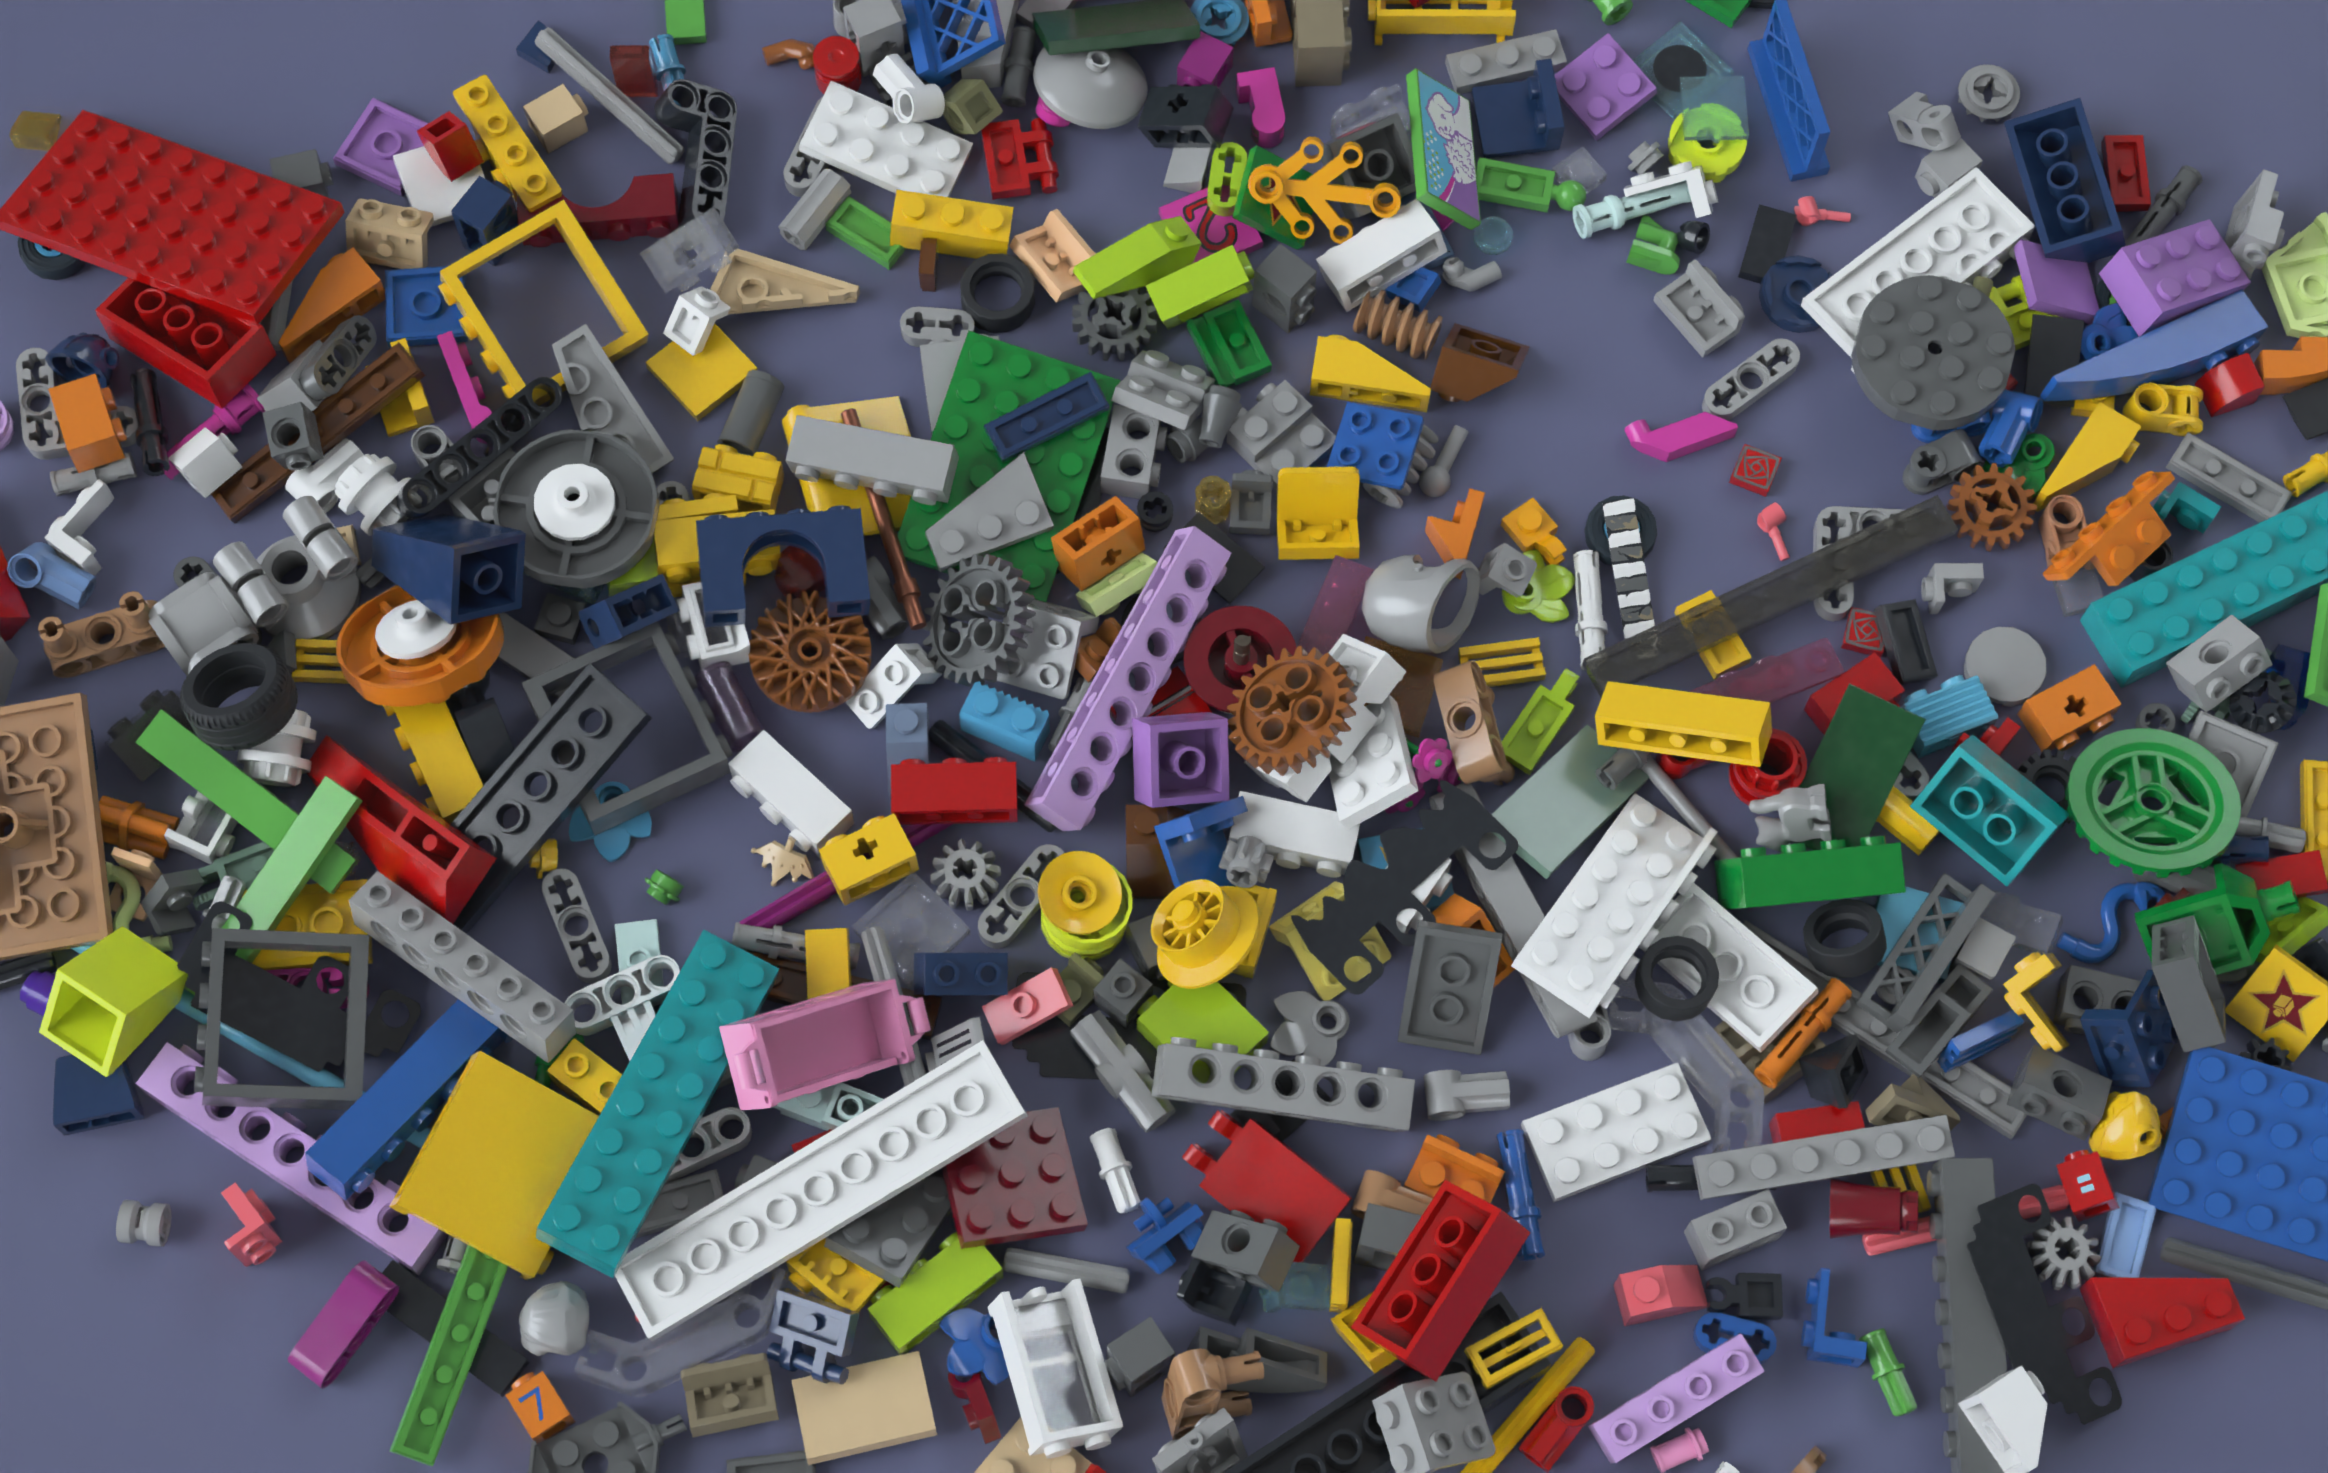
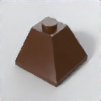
(1475, 363)
(1145, 862)

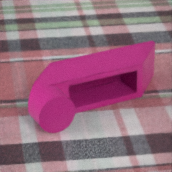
(1680, 437)

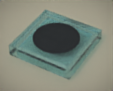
(1676, 56)

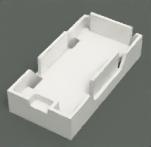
(1374, 678)

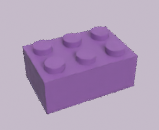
(2172, 275)

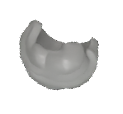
(555, 1319)

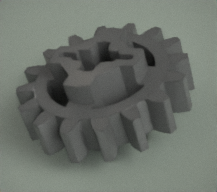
(1109, 333)

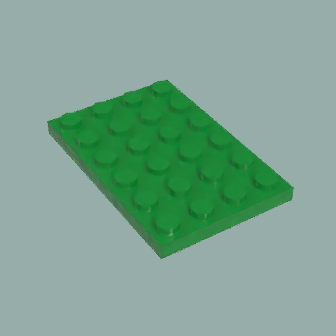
(986, 385)

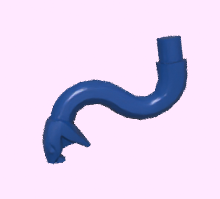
(2089, 953)

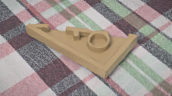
(766, 284)

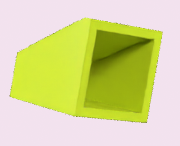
(111, 999)

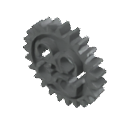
(983, 643)

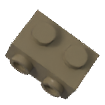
(729, 1394)

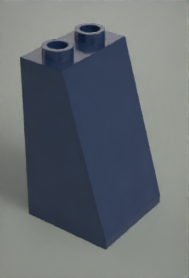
(453, 564)

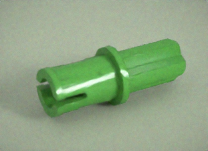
(1889, 1373)

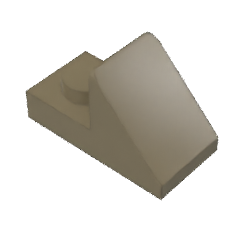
(1909, 1102)

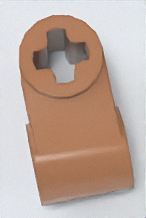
(2058, 535)

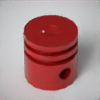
(837, 61)

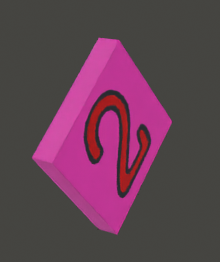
(1211, 229)

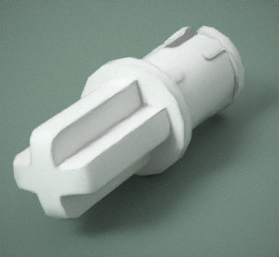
(1115, 1170)

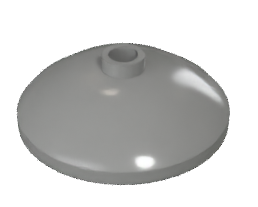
(1092, 86)

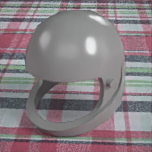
(1403, 598)

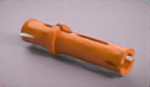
(1813, 1020)

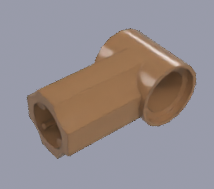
(1387, 1192)

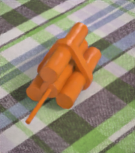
(135, 826)

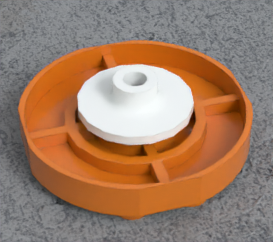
(409, 655)

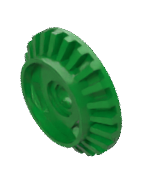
(2154, 766)

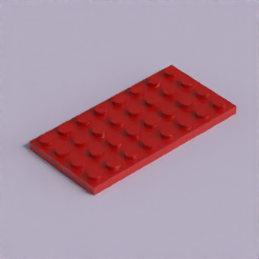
(170, 216)

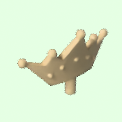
(784, 860)

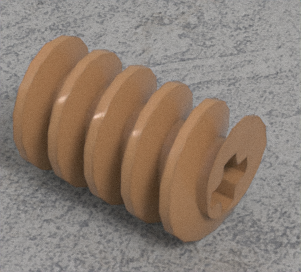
(1397, 325)

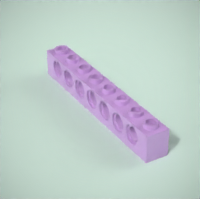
(1167, 584)
(165, 1084)

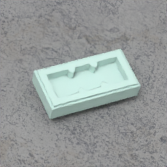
(637, 943)

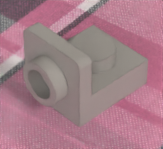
(1506, 569)
(1950, 578)

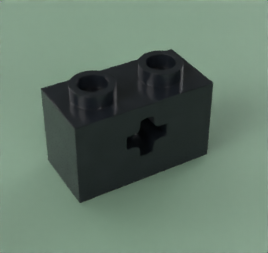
(1185, 116)

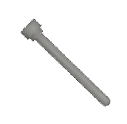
(1684, 807)

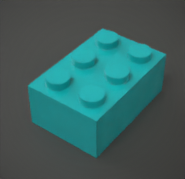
(1989, 810)

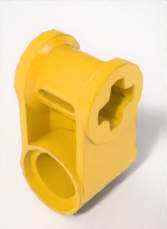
(2173, 408)

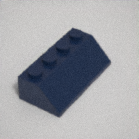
(2065, 183)

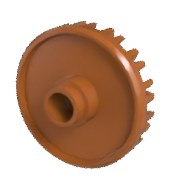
(804, 628)

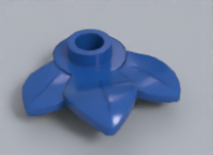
(2108, 329)
(974, 1345)

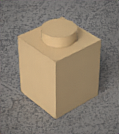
(556, 117)

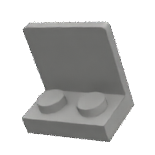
(1051, 649)

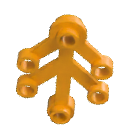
(1318, 190)

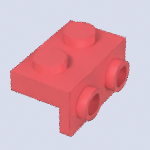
(257, 1239)

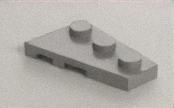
(991, 518)

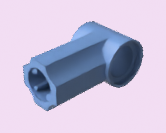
(53, 575)

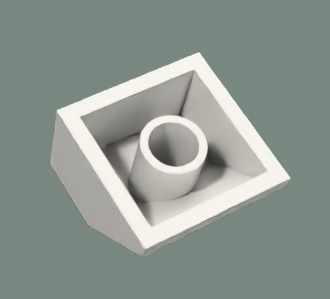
(2010, 1418)

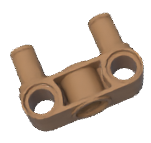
(76, 646)
(1478, 750)
(1196, 1387)

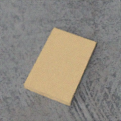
(874, 1409)

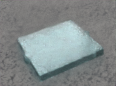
(1714, 108)

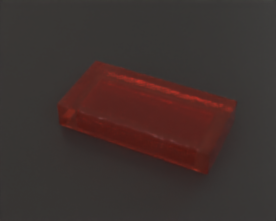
(634, 70)

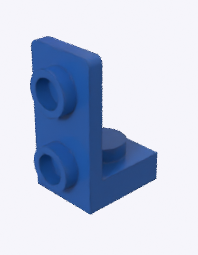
(1836, 1348)

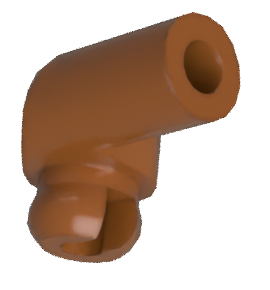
(790, 49)

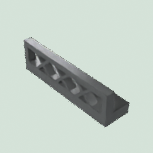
(1940, 953)

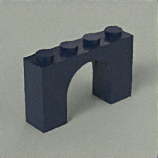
(828, 536)

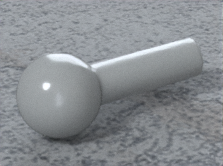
(1435, 479)

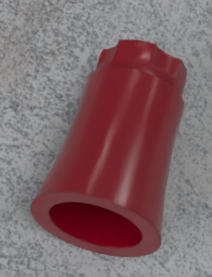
(1871, 1210)

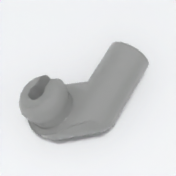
(1468, 279)

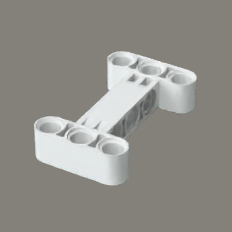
(631, 1024)

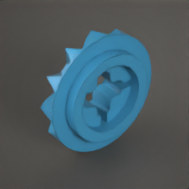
(1233, 10)

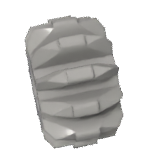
(960, 887)
(2075, 1265)

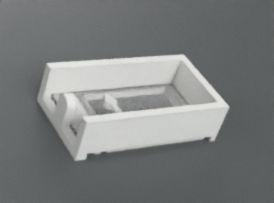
(1056, 1370)

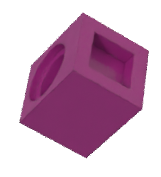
(1205, 62)

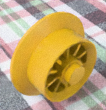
(1203, 932)

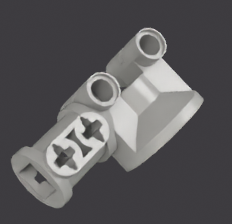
(248, 594)

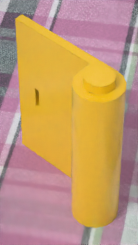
(875, 414)

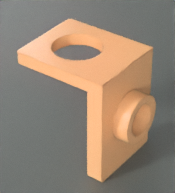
(143, 868)

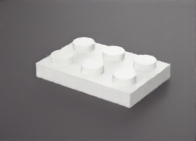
(1376, 771)

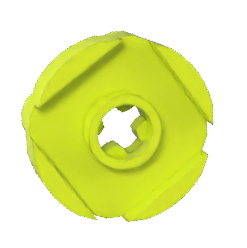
(1715, 161)

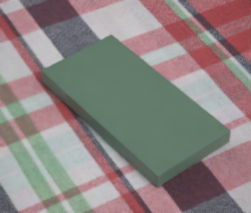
(1564, 803)

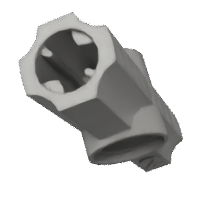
(1121, 1070)

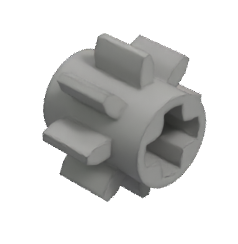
(1246, 861)

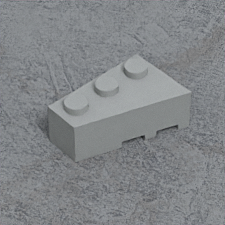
(990, 66)

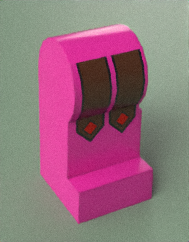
(1266, 105)

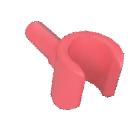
(1809, 214)
(1768, 521)

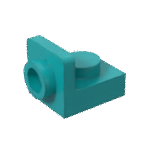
(2188, 507)

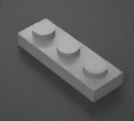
(1504, 61)

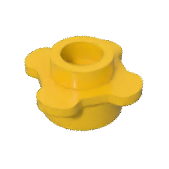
(546, 858)

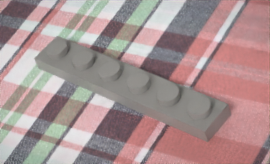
(1823, 1157)

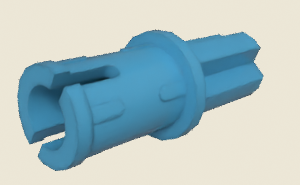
(666, 60)

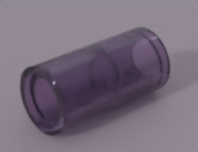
(729, 704)

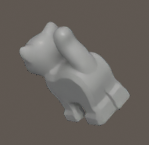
(1801, 816)

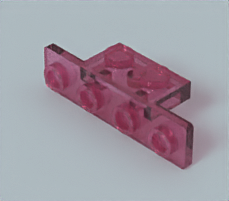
(1779, 676)

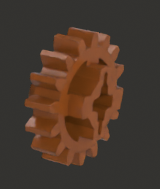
(1976, 499)

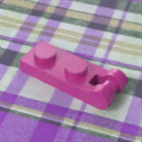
(468, 388)

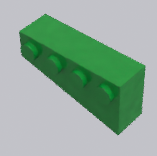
(1810, 875)

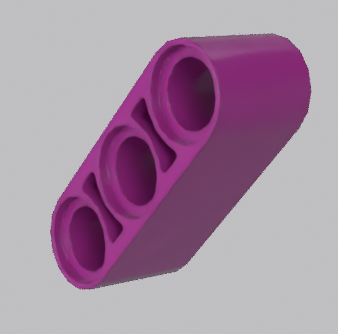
(343, 1324)

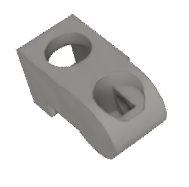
(1928, 124)

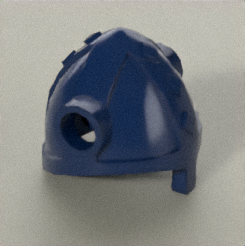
(88, 356)

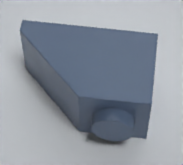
(906, 734)

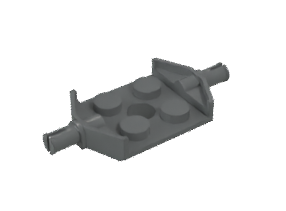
(617, 1434)

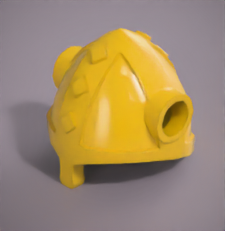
(2123, 1124)

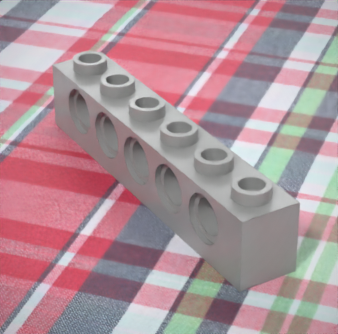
(463, 967)
(1391, 1092)

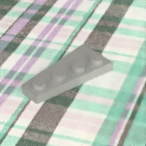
(603, 399)

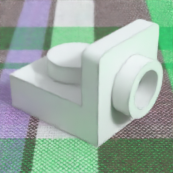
(694, 318)

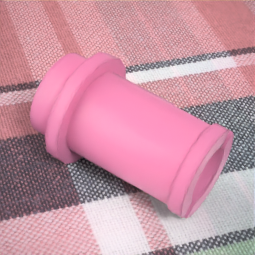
(1680, 1450)

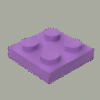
(1603, 86)

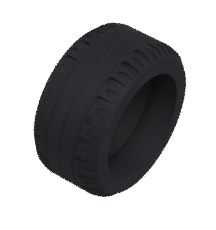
(250, 720)

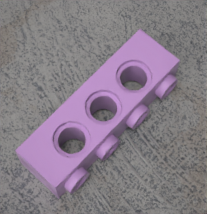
(1676, 1398)

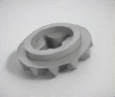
(2004, 89)

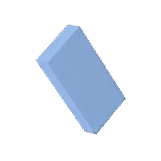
(2125, 1238)

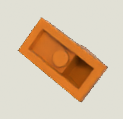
(1454, 538)

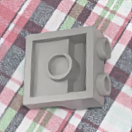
(2255, 224)
(1163, 389)
(1280, 432)

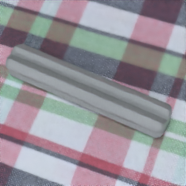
(1066, 1269)

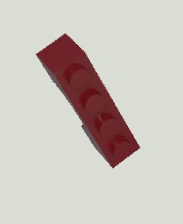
(644, 210)

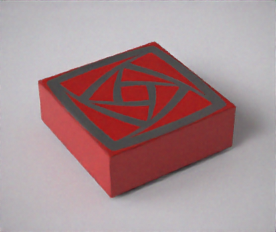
(1755, 470)
(1862, 633)

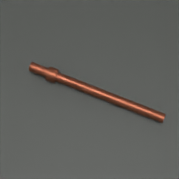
(905, 588)

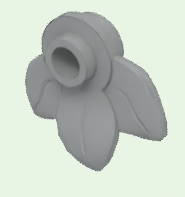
(1302, 1029)

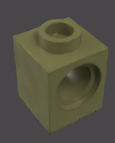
(970, 106)

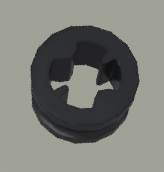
(1160, 521)

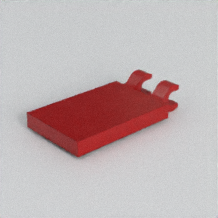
(1269, 1182)

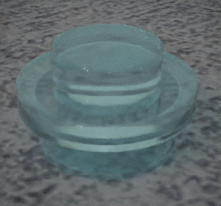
(1493, 235)

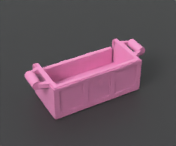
(821, 1042)

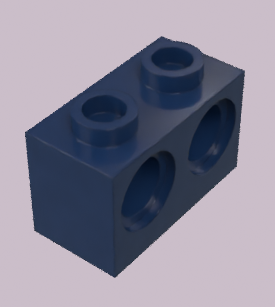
(484, 215)
(960, 973)

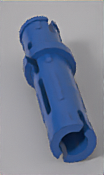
(1520, 1191)

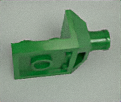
(2229, 918)

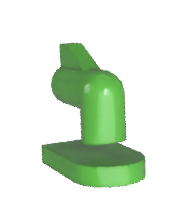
(1653, 257)

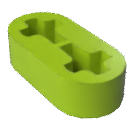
(1219, 178)

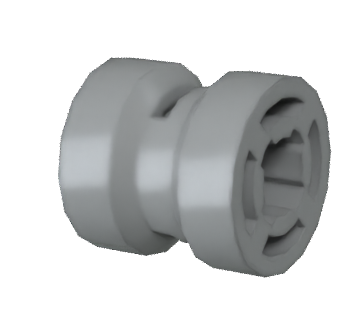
(143, 1223)

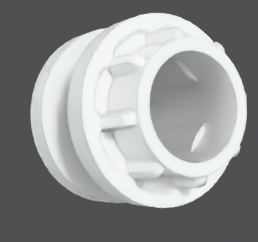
(373, 491)
(279, 758)

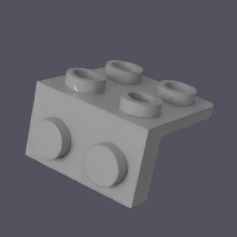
(1433, 1424)

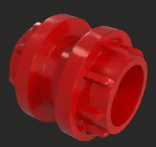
(1784, 755)

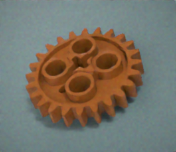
(1291, 710)

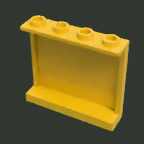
(496, 1163)

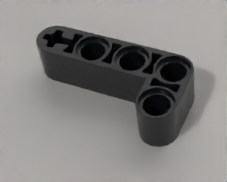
(703, 129)

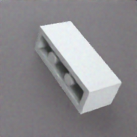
(1381, 254)
(789, 793)
(1297, 834)

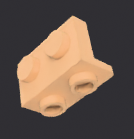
(1052, 254)

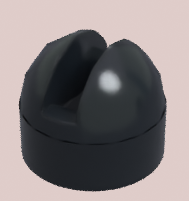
(1694, 236)

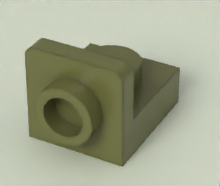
(1080, 980)

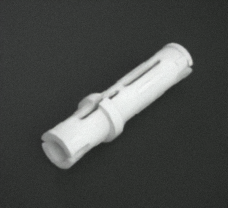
(1589, 603)

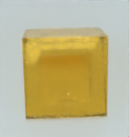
(35, 130)

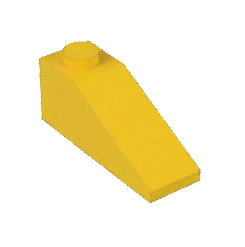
(1357, 374)
(2093, 454)

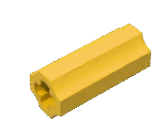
(1906, 823)

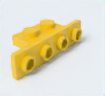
(506, 145)

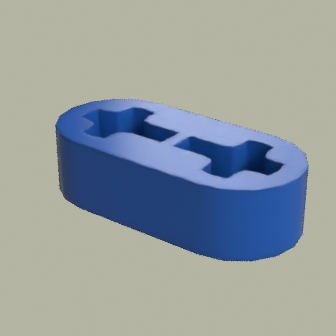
(1733, 1326)

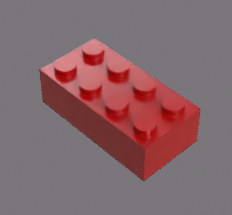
(186, 340)

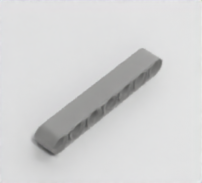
(1513, 914)

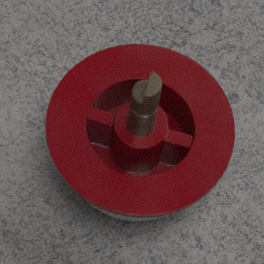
(1226, 649)

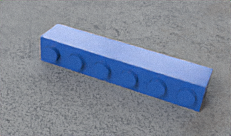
(401, 1101)

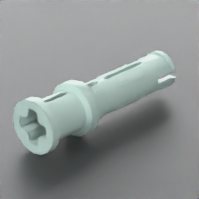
(1612, 210)

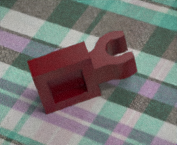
(978, 1411)

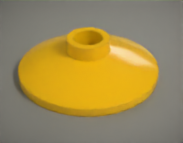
(1093, 878)

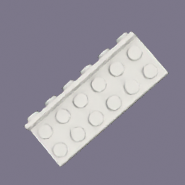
(1953, 237)
(1613, 906)

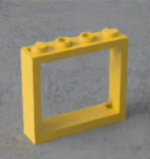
(591, 263)

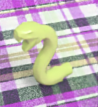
(130, 903)

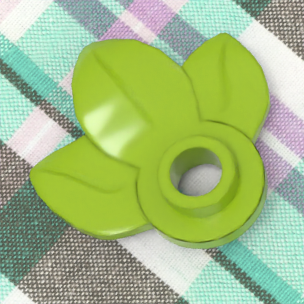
(1543, 591)

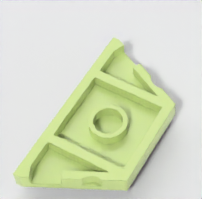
(2300, 281)

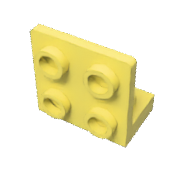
(1321, 978)

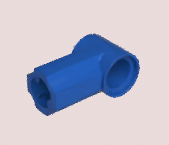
(2011, 420)

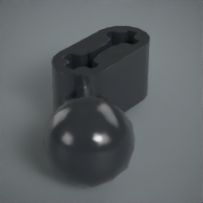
(482, 728)

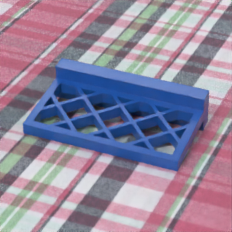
(930, 45)
(1790, 96)

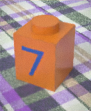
(539, 1406)

